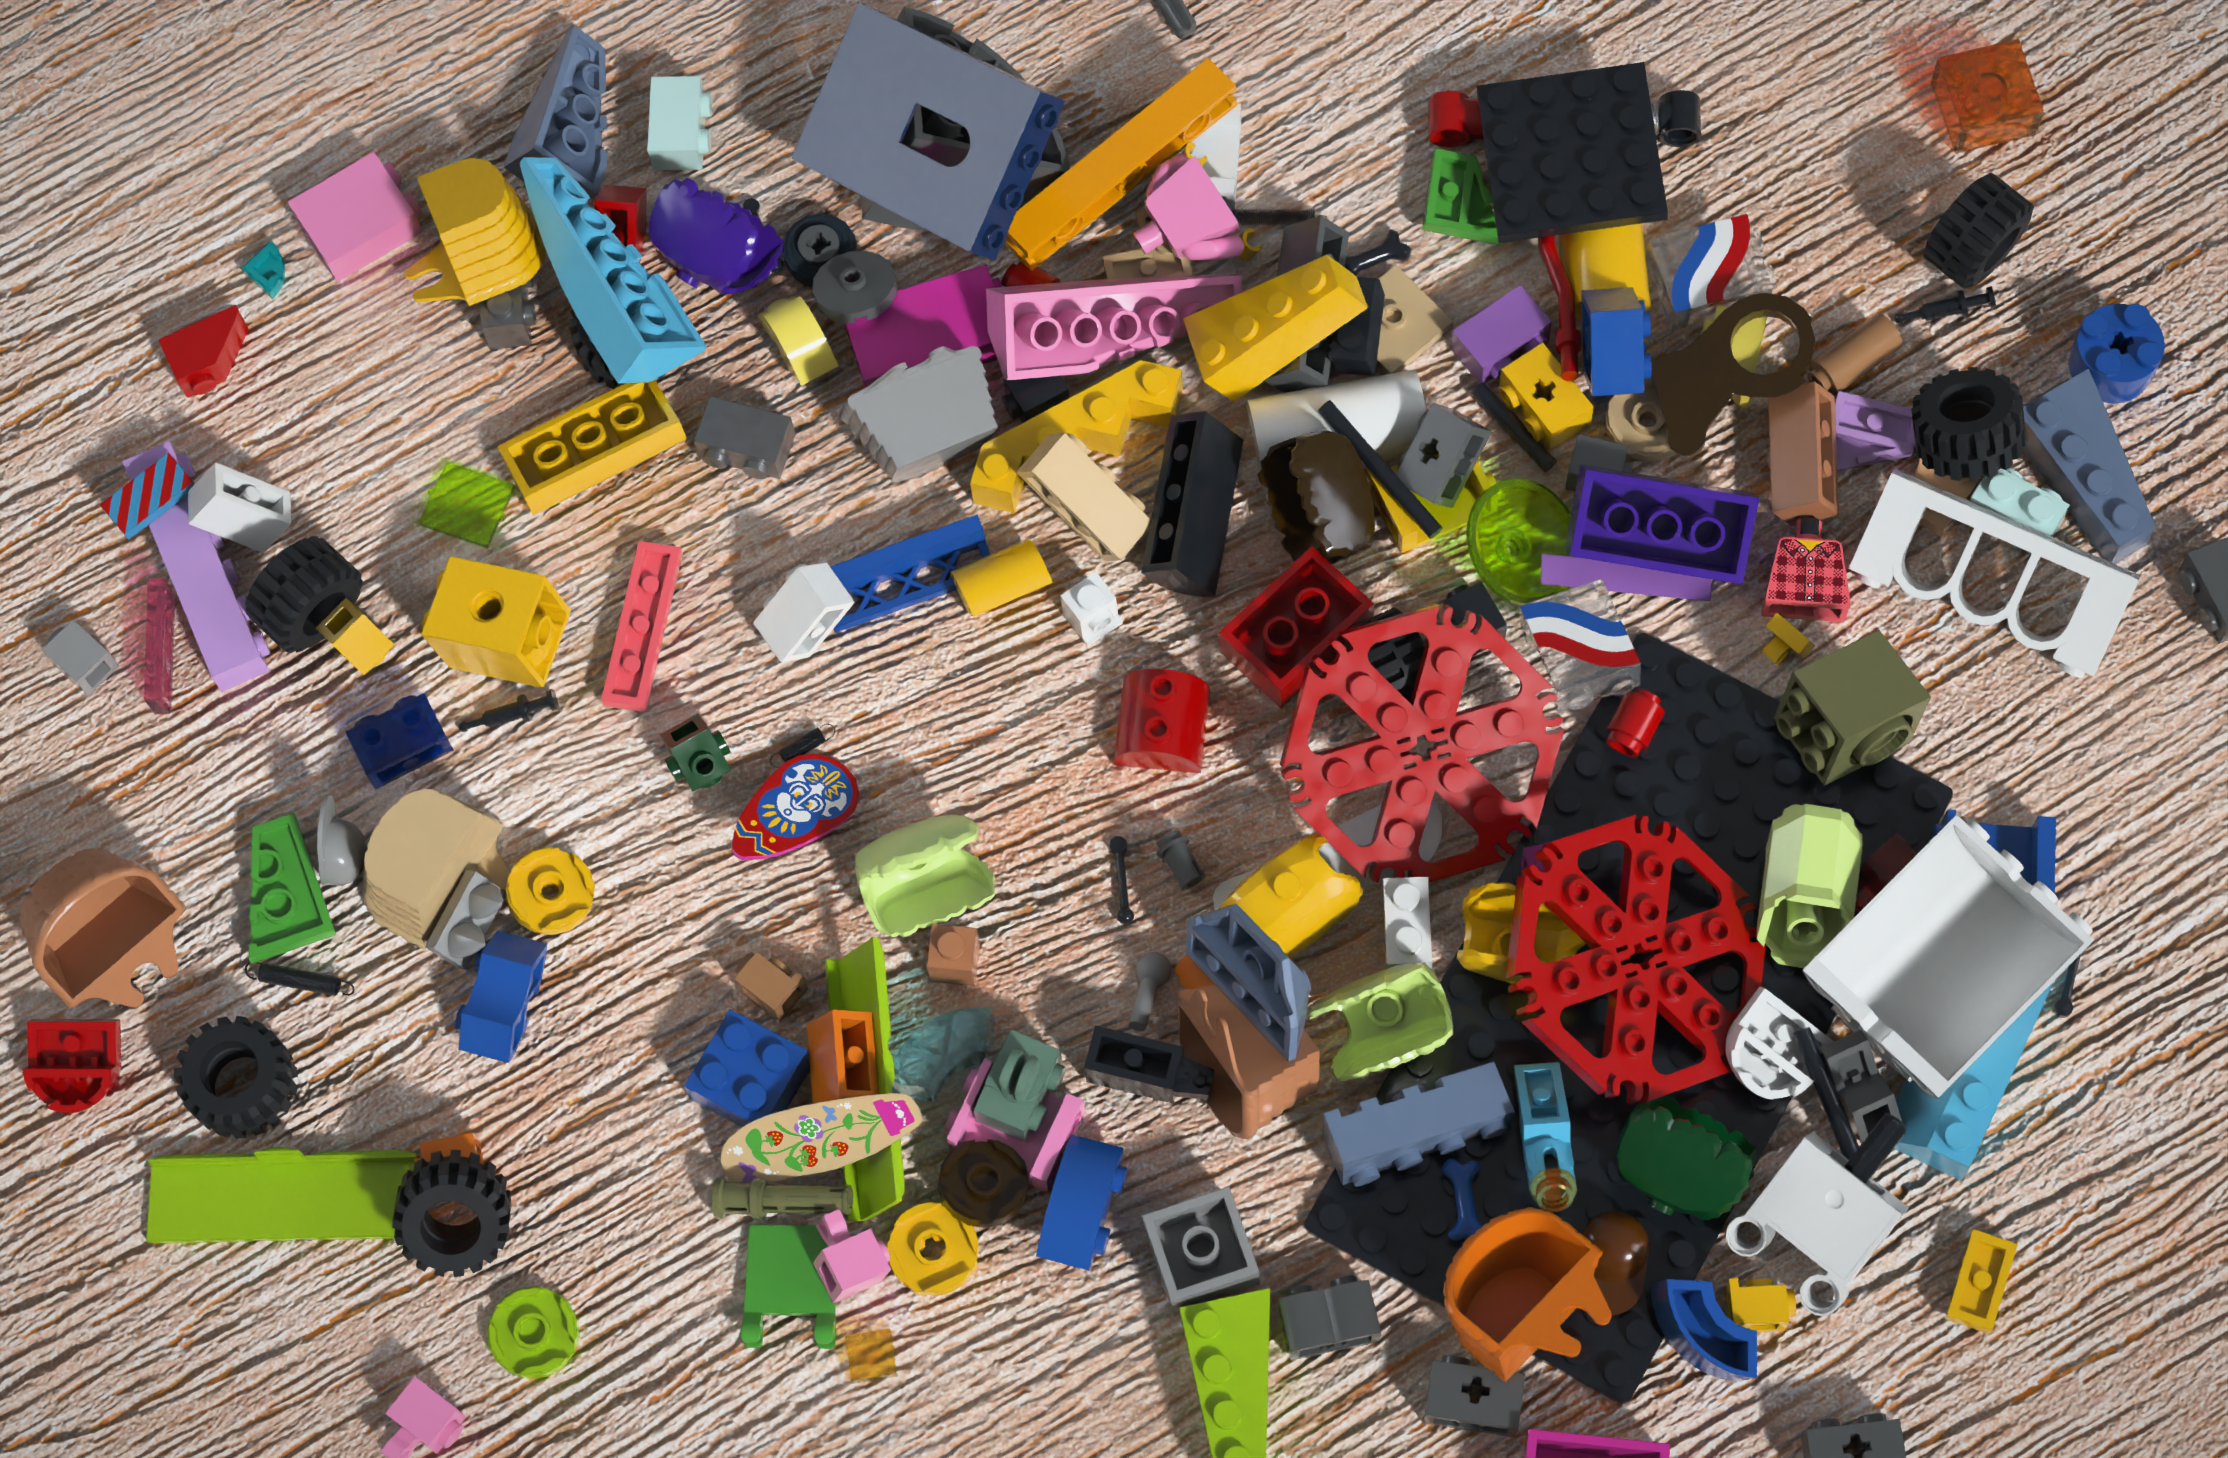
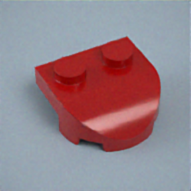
(72, 1061)

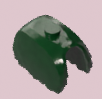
(1684, 1159)

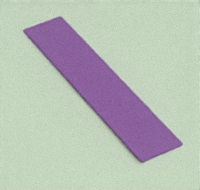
(1578, 571)

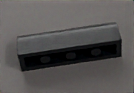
(1192, 505)

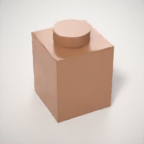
(953, 954)

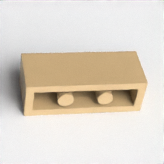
(1085, 496)

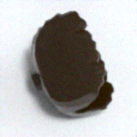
(1318, 494)

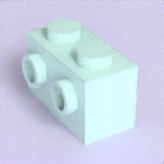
(678, 123)
(2021, 501)

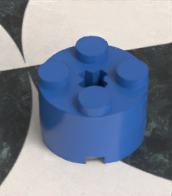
(2120, 349)

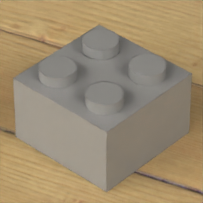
(1201, 1249)

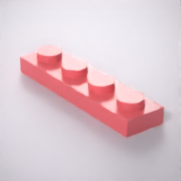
(641, 626)

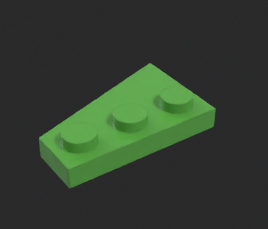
(286, 895)

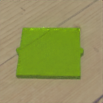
(467, 504)

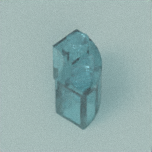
(942, 1049)

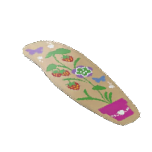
(818, 1137)

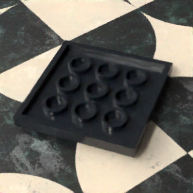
(1571, 152)

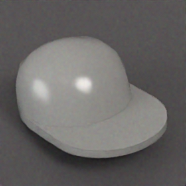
(339, 847)

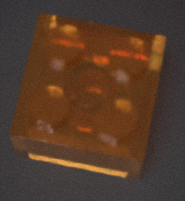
(1987, 96)

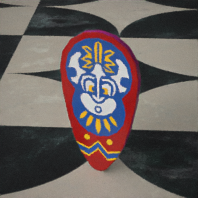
(795, 807)

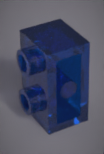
(399, 740)

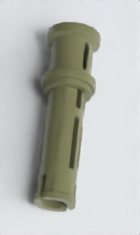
(763, 1198)

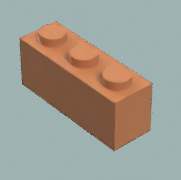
(1802, 454)

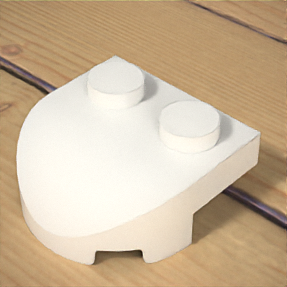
(1764, 1048)

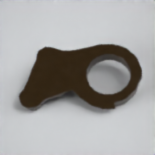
(1704, 375)

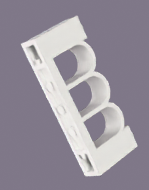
(2096, 616)

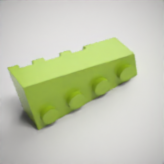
(1231, 1370)

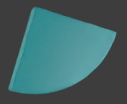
(266, 269)

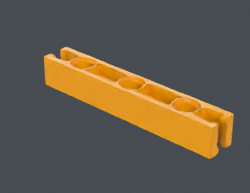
(1120, 163)

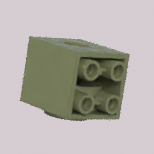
(1851, 707)

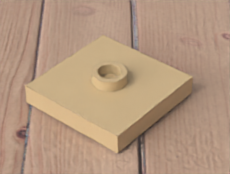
(1408, 322)

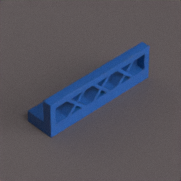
(905, 558)

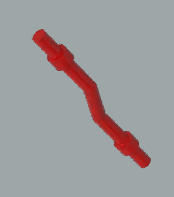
(1567, 337)

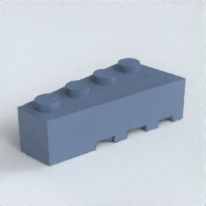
(2085, 464)
(1417, 1124)

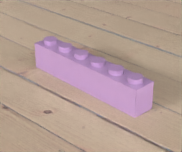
(205, 585)

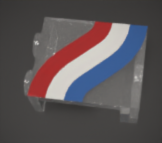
(1708, 267)
(1582, 645)

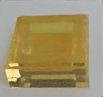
(871, 1356)

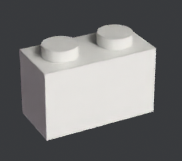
(239, 507)
(803, 611)
(1406, 921)

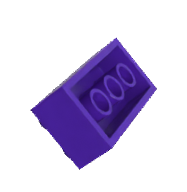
(1661, 524)

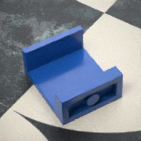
(2029, 845)

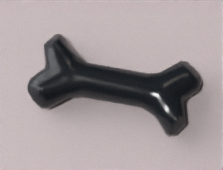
(1388, 250)

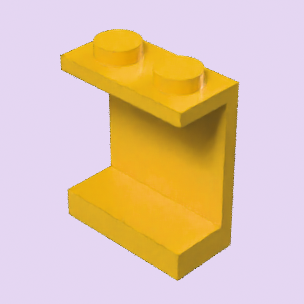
(1406, 531)

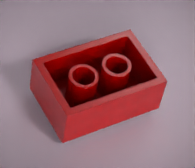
(1293, 623)

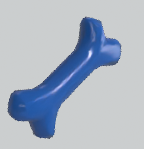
(1461, 1178)

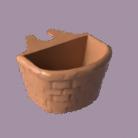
(96, 924)
(1250, 1073)

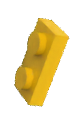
(1981, 1281)

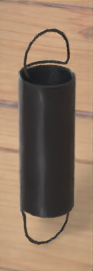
(803, 744)

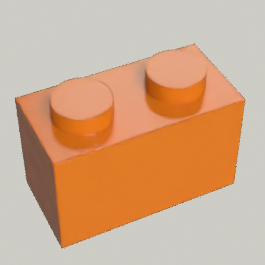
(842, 1055)

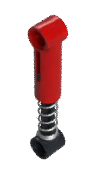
(1456, 119)

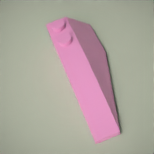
(1094, 322)

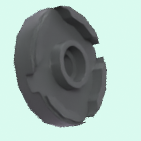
(855, 286)

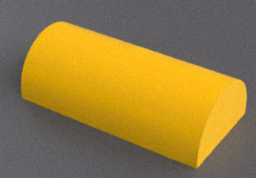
(1606, 261)
(591, 444)

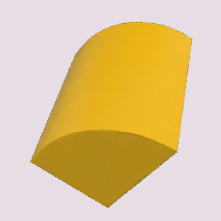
(1001, 577)

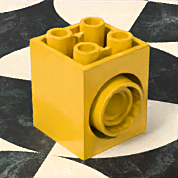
(495, 621)

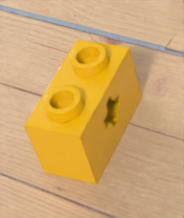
(1540, 375)

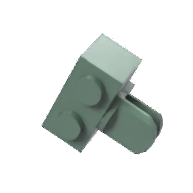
(1019, 1086)

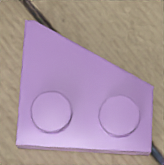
(1871, 431)

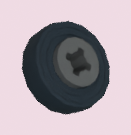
(807, 233)

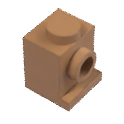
(769, 984)

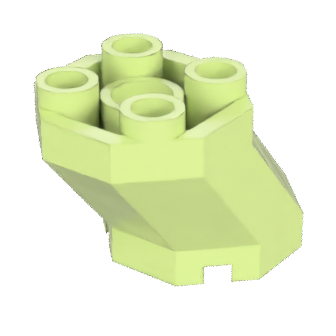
(1808, 882)

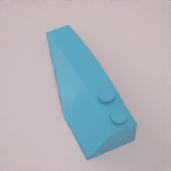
(618, 303)
(1951, 1128)

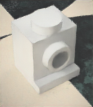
(1091, 609)

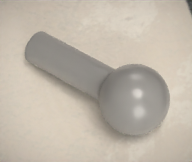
(1153, 971)

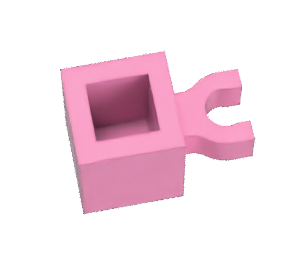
(848, 1261)
(423, 1419)

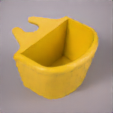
(484, 231)

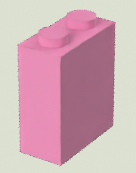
(357, 215)

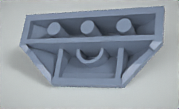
(1252, 974)

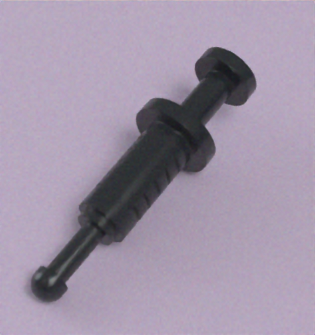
(1949, 306)
(513, 711)

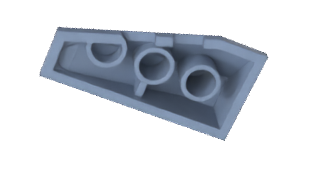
(566, 114)

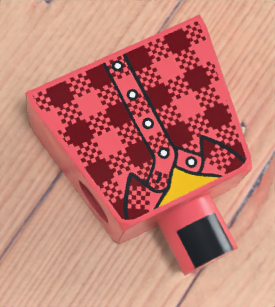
(1807, 577)

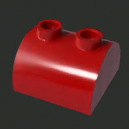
(1162, 721)

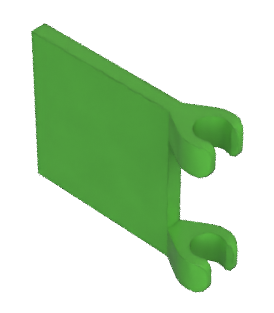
(785, 1281)

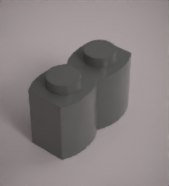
(1328, 1318)

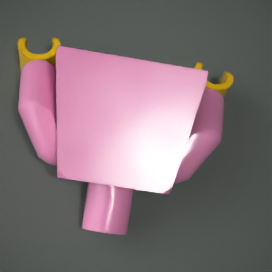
(1191, 214)

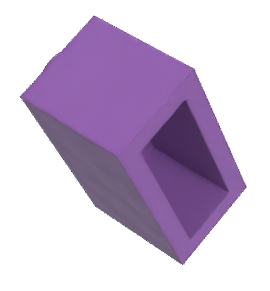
(1500, 334)

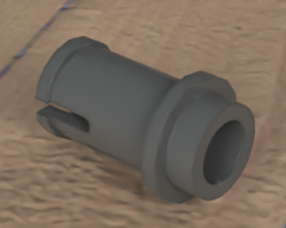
(1180, 859)

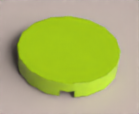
(533, 1332)

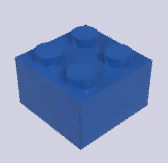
(1613, 341)
(747, 1071)

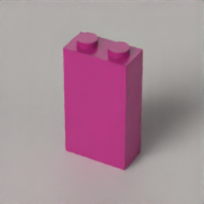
(923, 318)

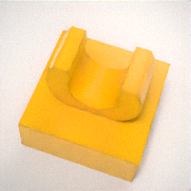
(1786, 640)

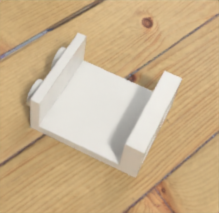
(1222, 149)

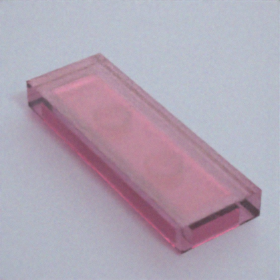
(159, 646)

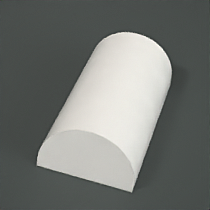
(1379, 407)

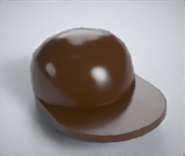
(1624, 1258)

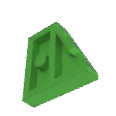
(1458, 199)

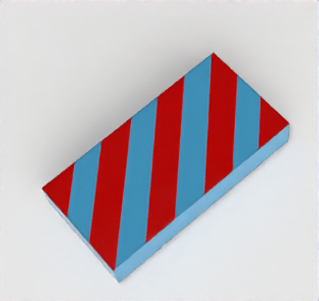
(148, 496)

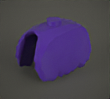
(712, 238)

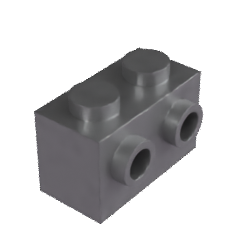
(508, 318)

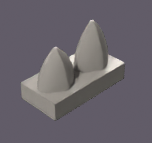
(466, 920)

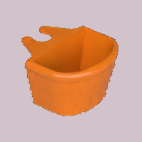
(1518, 1286)

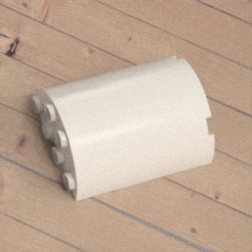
(1947, 957)

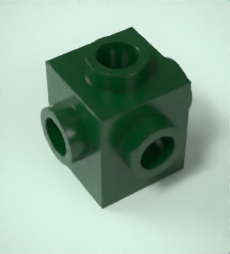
(696, 753)

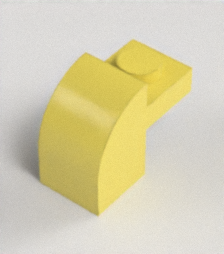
(798, 338)

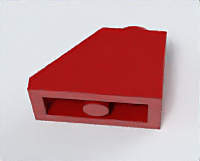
(626, 210)
(205, 350)

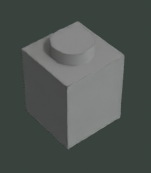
(79, 657)

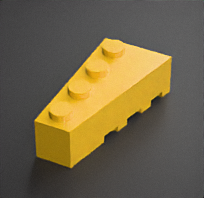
(1272, 324)

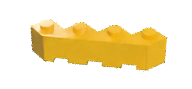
(1094, 416)

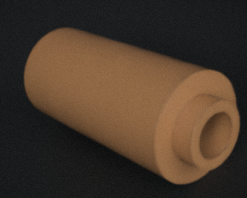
(1855, 354)

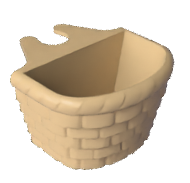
(421, 857)

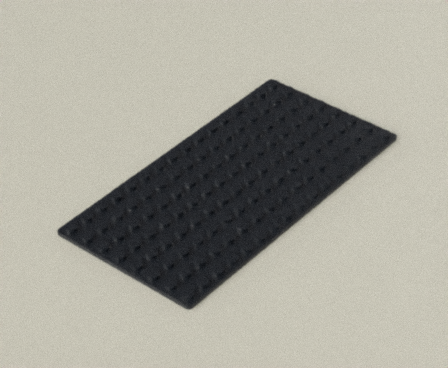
(1722, 780)

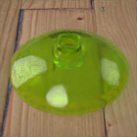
(1527, 521)

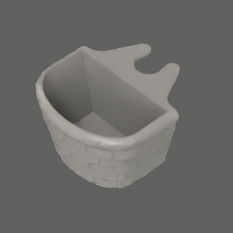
(924, 413)

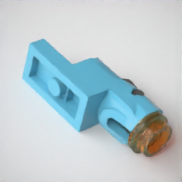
(1545, 1135)

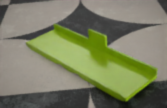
(860, 984)
(275, 1196)

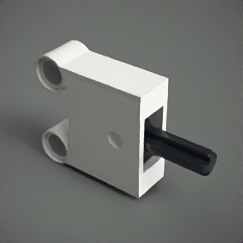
(1827, 1210)

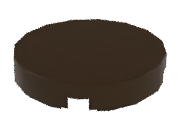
(983, 1183)

